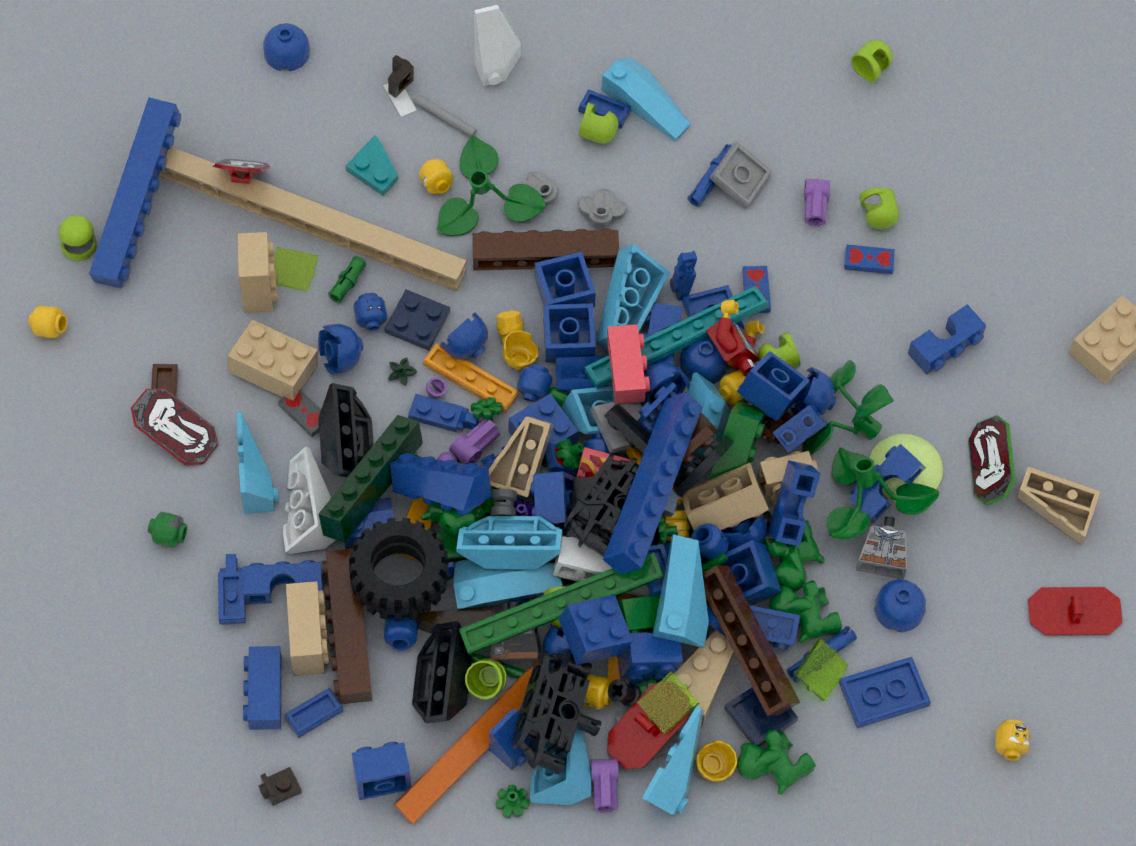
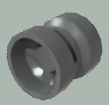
(503, 502)

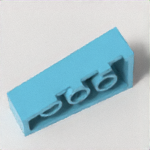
(632, 290)

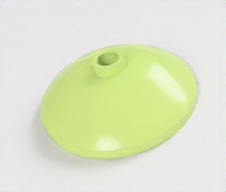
(918, 448)

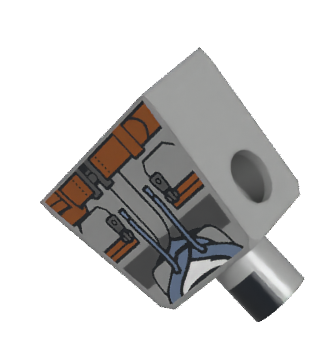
(884, 550)

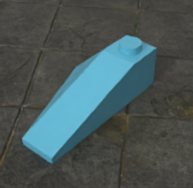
(682, 602)
(571, 784)

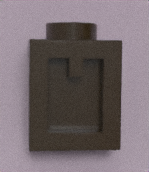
(401, 76)
(279, 786)

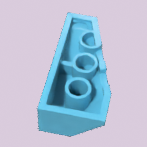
(638, 88)
(580, 403)
(255, 480)
(491, 587)
(672, 782)

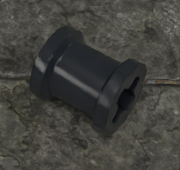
(623, 692)

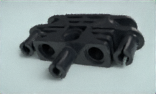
(595, 504)
(542, 720)

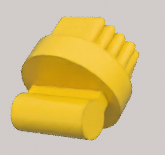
(509, 322)
(680, 520)

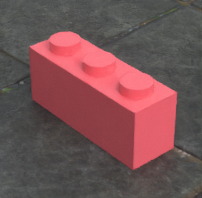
(627, 364)

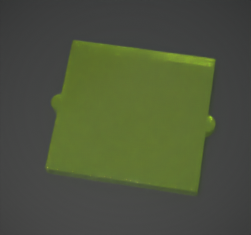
(294, 268)
(821, 669)
(668, 703)

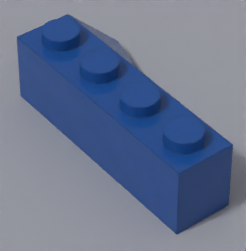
(441, 482)

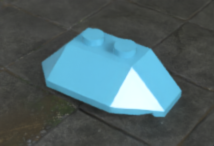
(713, 407)
(510, 542)

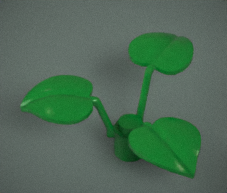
(476, 162)
(863, 421)
(853, 467)

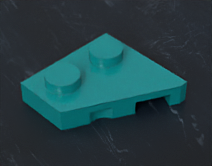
(373, 167)

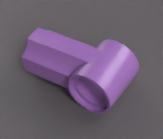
(816, 196)
(470, 447)
(604, 779)

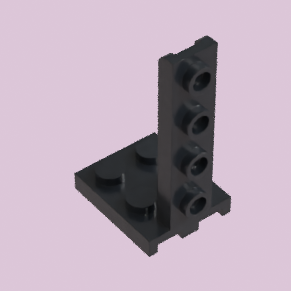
(639, 437)

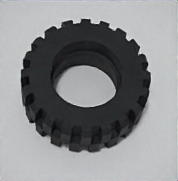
(391, 539)

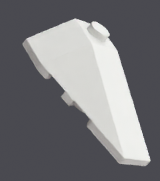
(495, 45)
(306, 501)

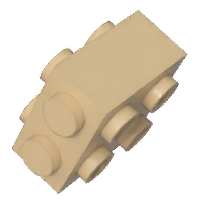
(772, 472)

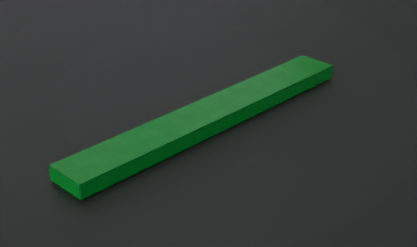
(550, 606)

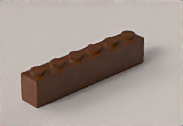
(523, 249)
(348, 631)
(748, 641)

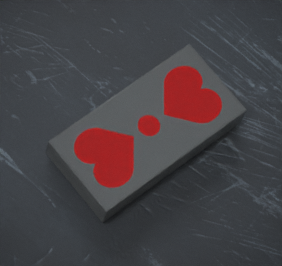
(303, 412)

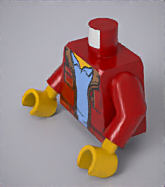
(733, 342)

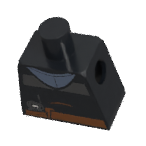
(520, 647)

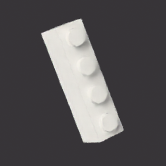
(582, 563)

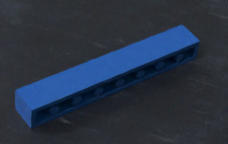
(135, 193)
(652, 484)

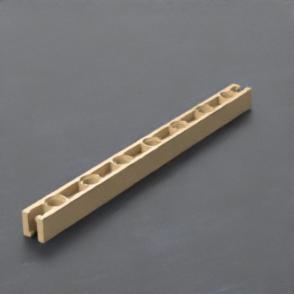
(316, 220)

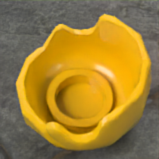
(519, 350)
(716, 761)

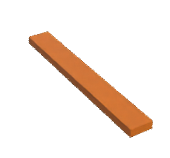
(460, 754)

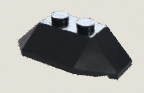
(344, 430)
(441, 674)

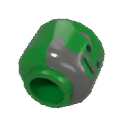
(167, 529)

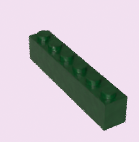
(368, 479)

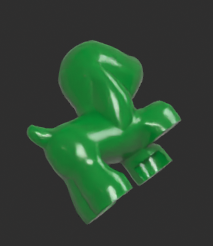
(450, 520)
(791, 570)
(808, 609)
(756, 762)

